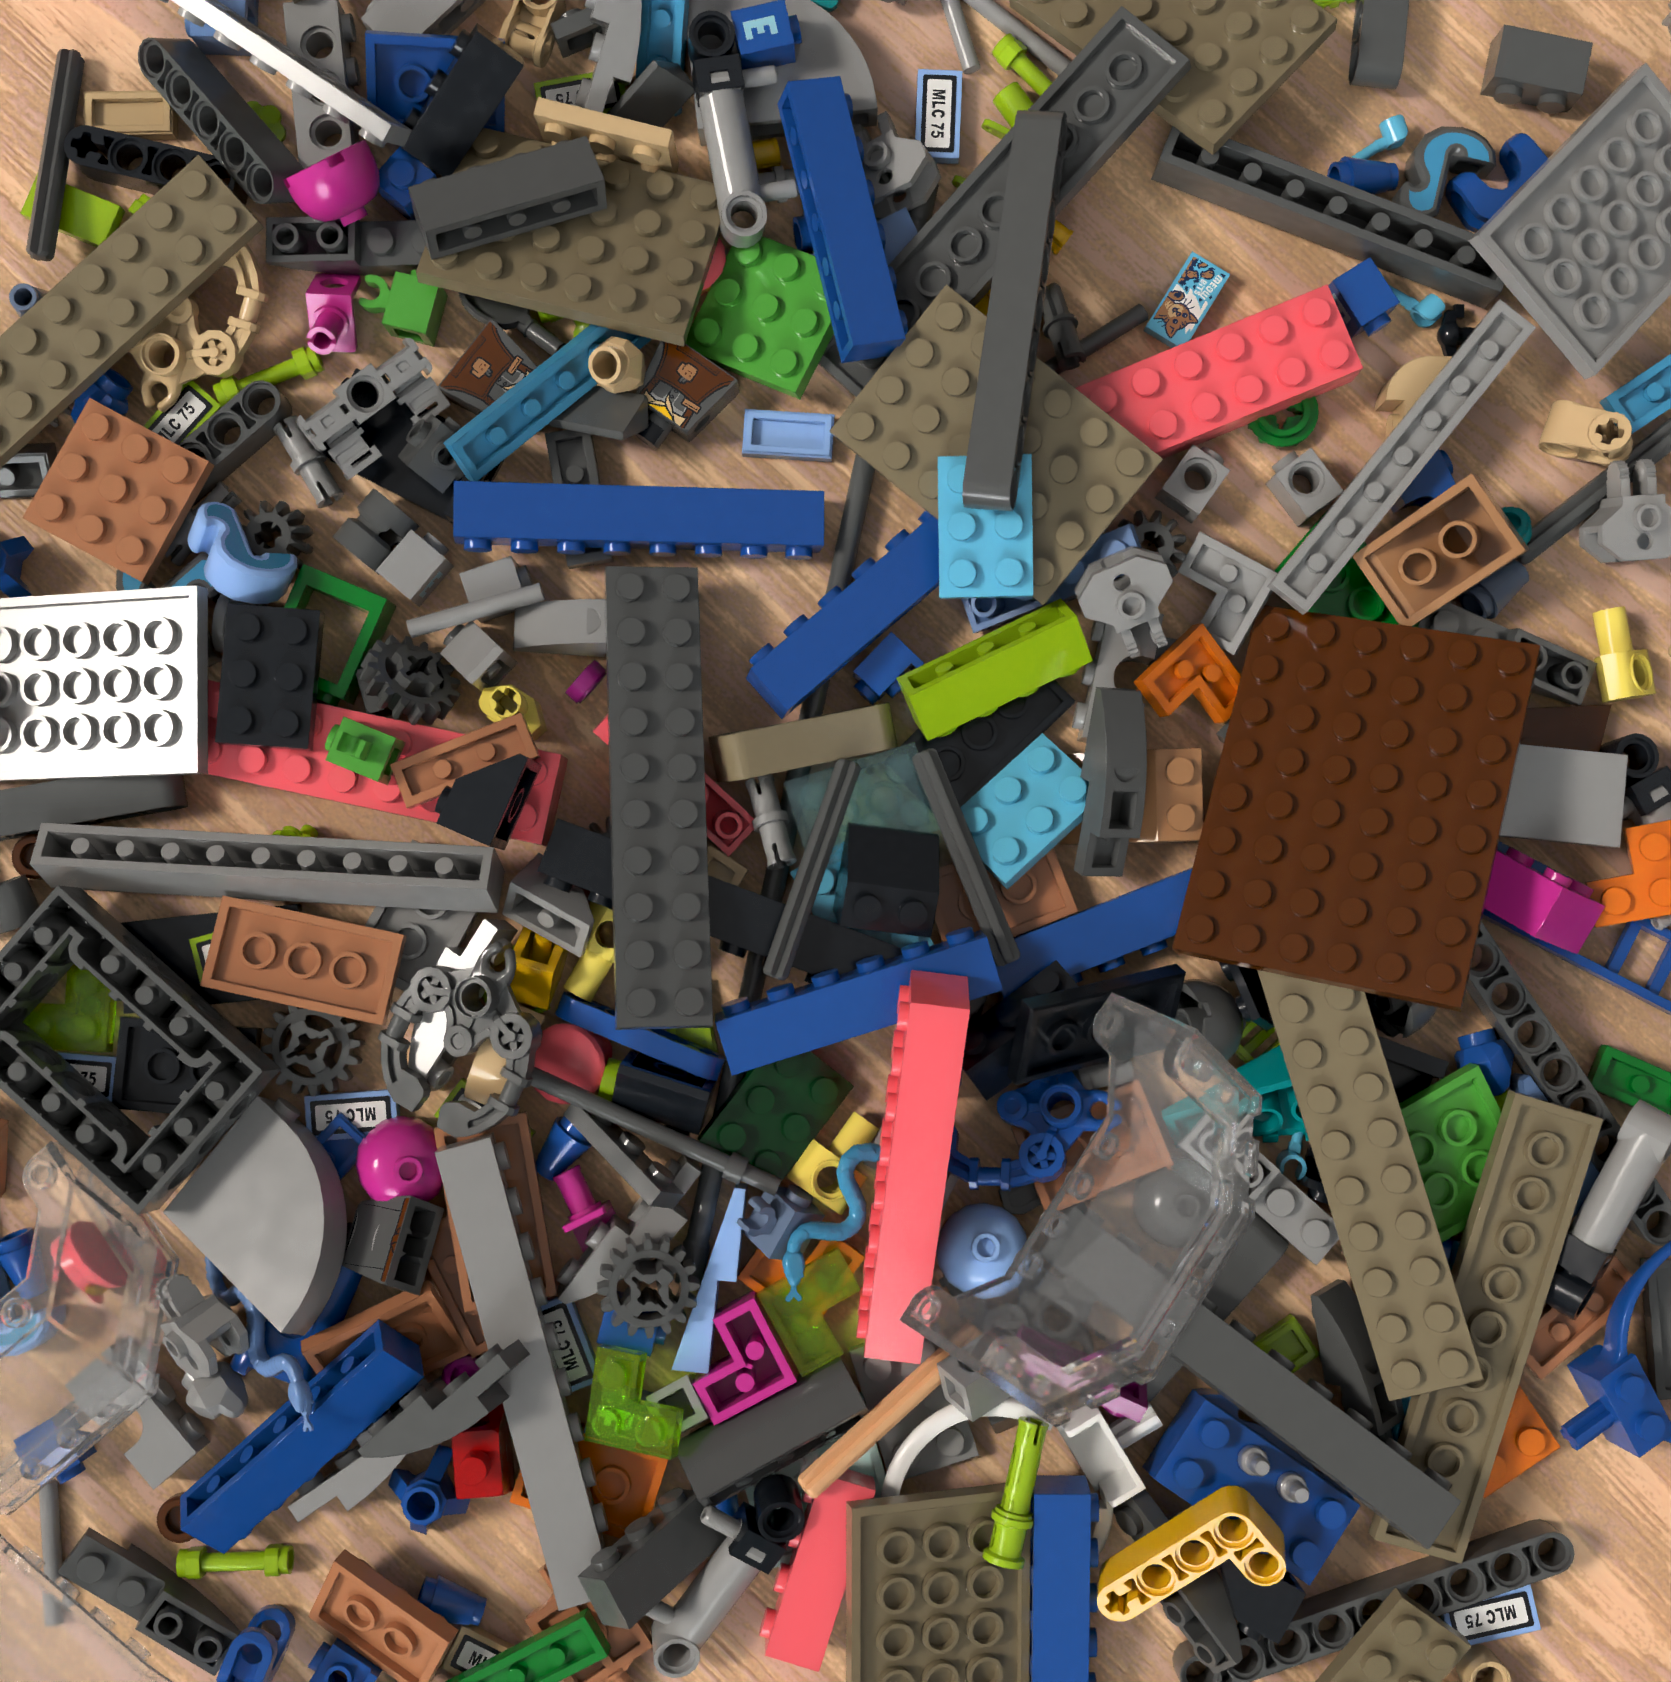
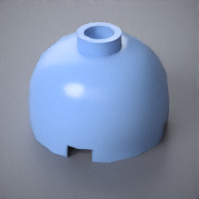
(978, 1245)

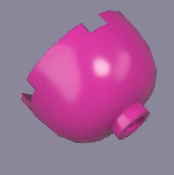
(337, 185)
(399, 1160)

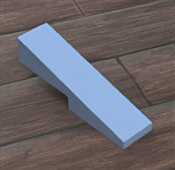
(724, 1264)

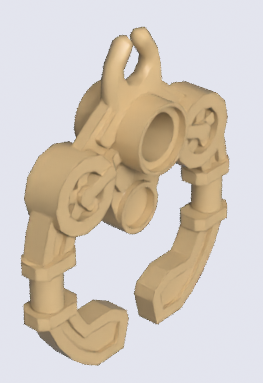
(206, 353)

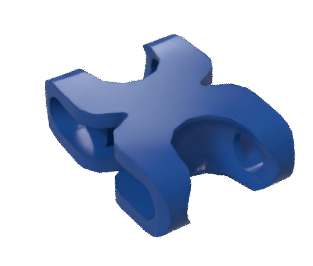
(1476, 201)
(255, 1652)

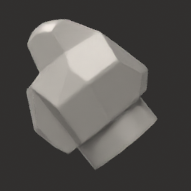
(217, 1394)

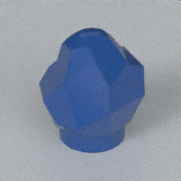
(109, 391)
(1490, 1054)

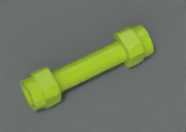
(1011, 55)
(304, 363)
(195, 1561)

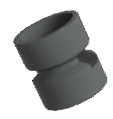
(375, 530)

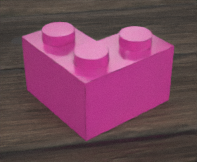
(1541, 904)
(756, 1363)

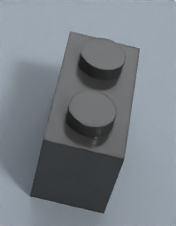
(1536, 69)

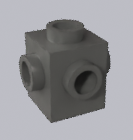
(428, 454)

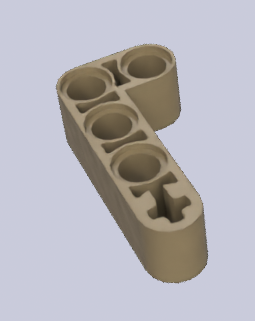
(802, 742)

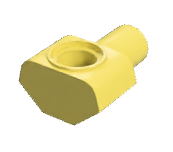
(1620, 668)
(506, 701)
(596, 960)
(816, 1157)

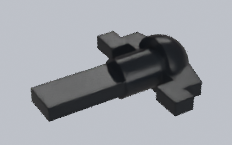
(1449, 333)

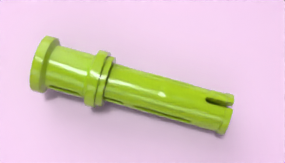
(1013, 1514)

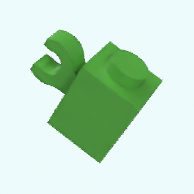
(408, 307)
(363, 750)

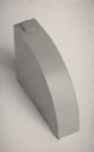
(824, 52)
(269, 1214)

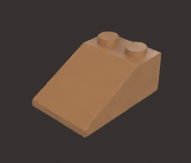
(1440, 551)
(1171, 799)

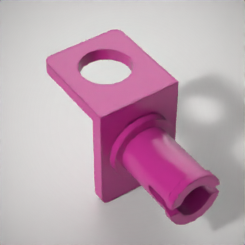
(332, 313)
(581, 1204)

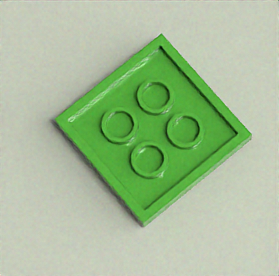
(765, 317)
(1451, 1138)

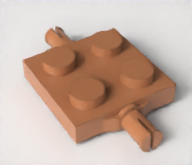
(624, 1643)

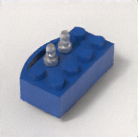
(1216, 1449)

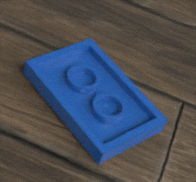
(403, 65)

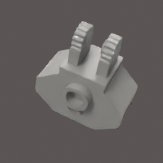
(897, 167)
(1627, 524)
(1129, 598)
(196, 1324)

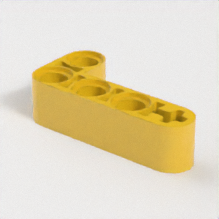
(1132, 1584)

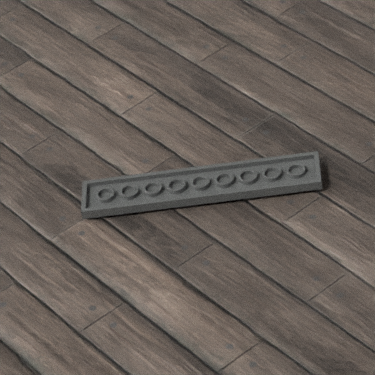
(1105, 100)
(657, 799)

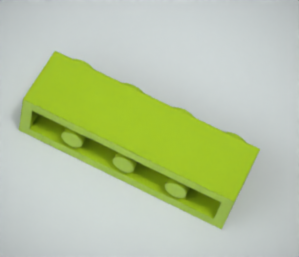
(995, 669)

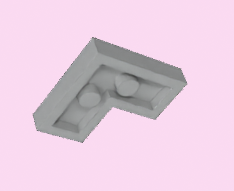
(1239, 589)

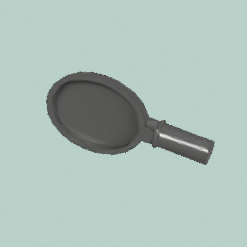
(511, 317)

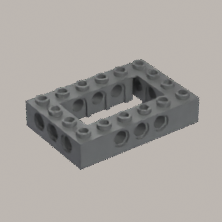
(135, 1167)

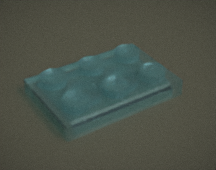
(883, 796)

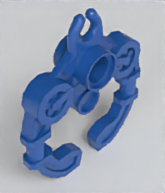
(1044, 1151)

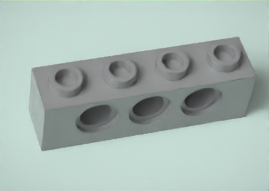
(309, 28)

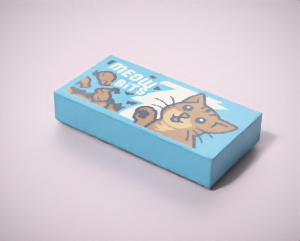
(1186, 301)

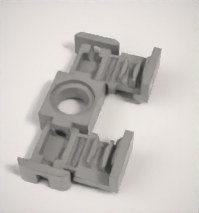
(334, 420)

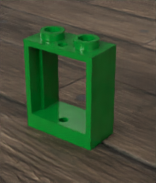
(379, 615)

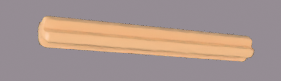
(872, 1426)

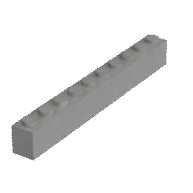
(270, 867)
(537, 1407)

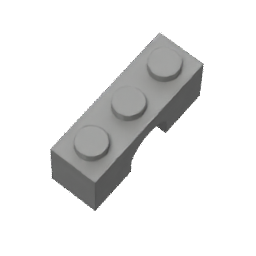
(1100, 672)
(167, 1437)

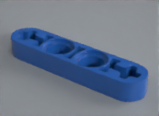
(652, 1042)

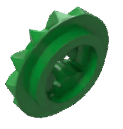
(1294, 428)

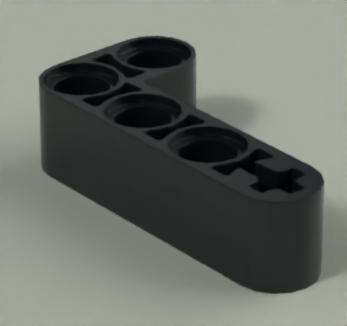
(155, 170)

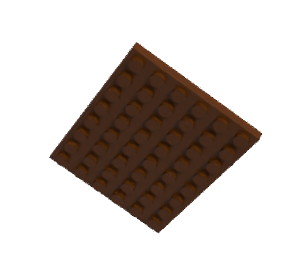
(1359, 805)

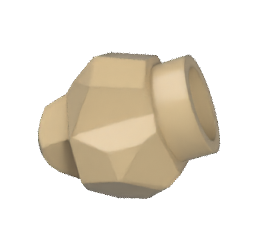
(617, 365)

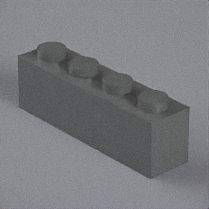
(508, 197)

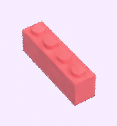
(815, 1576)

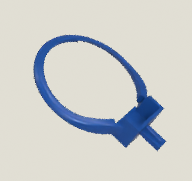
(1615, 1384)

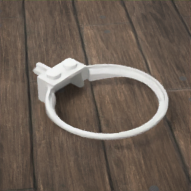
(1088, 1435)

